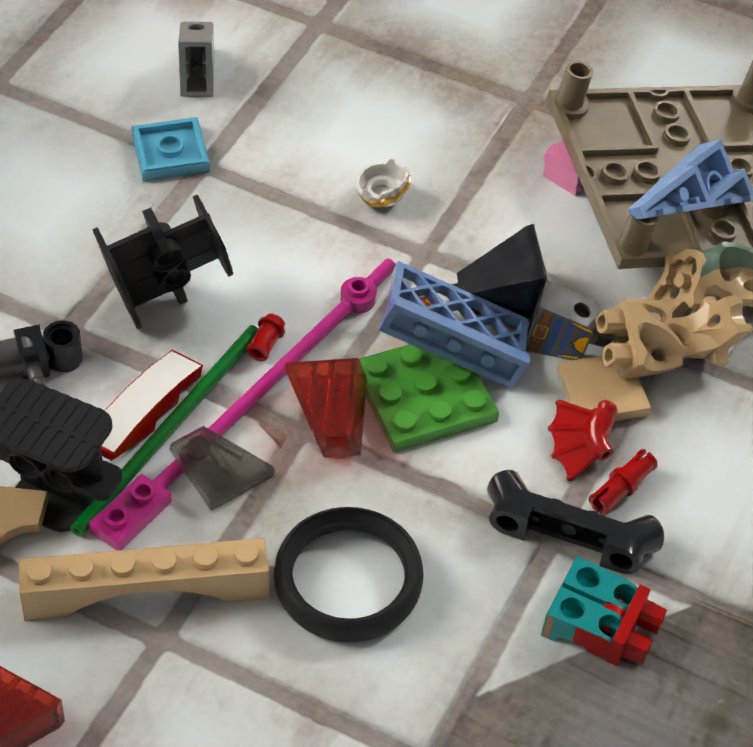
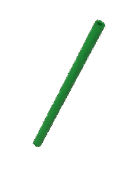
(169, 426)

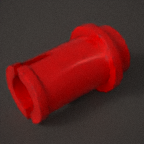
(270, 329)

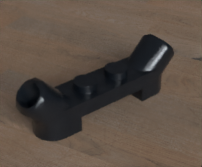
(619, 542)

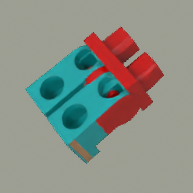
(602, 613)

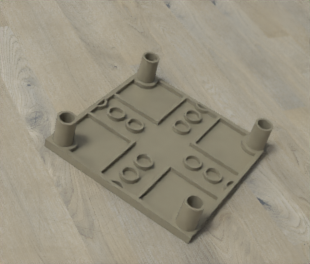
(633, 138)

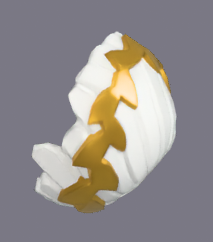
(383, 183)

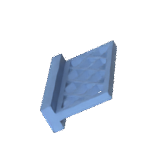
(442, 334)

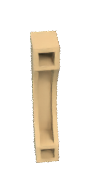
(216, 569)

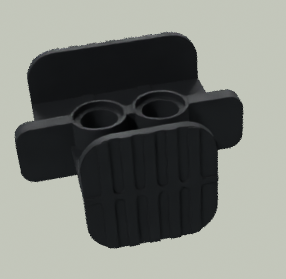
(162, 258)
(56, 449)

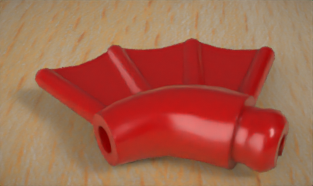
(581, 435)

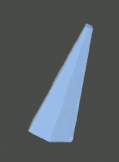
(696, 183)

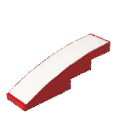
(146, 399)

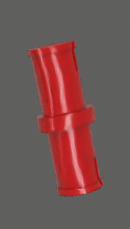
(623, 482)

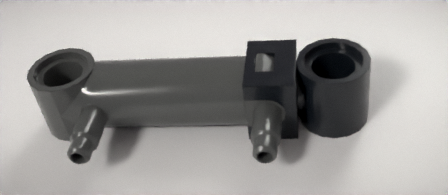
(33, 354)

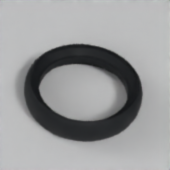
(348, 628)

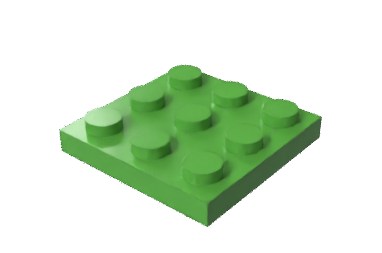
(424, 396)

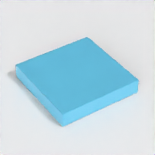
(170, 149)

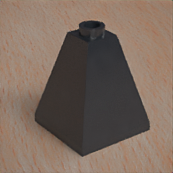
(508, 274)

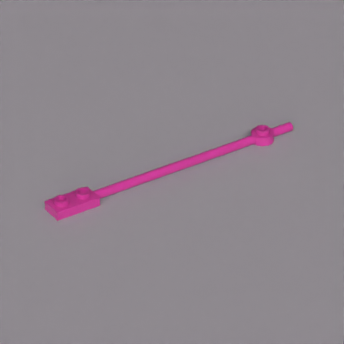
(148, 498)

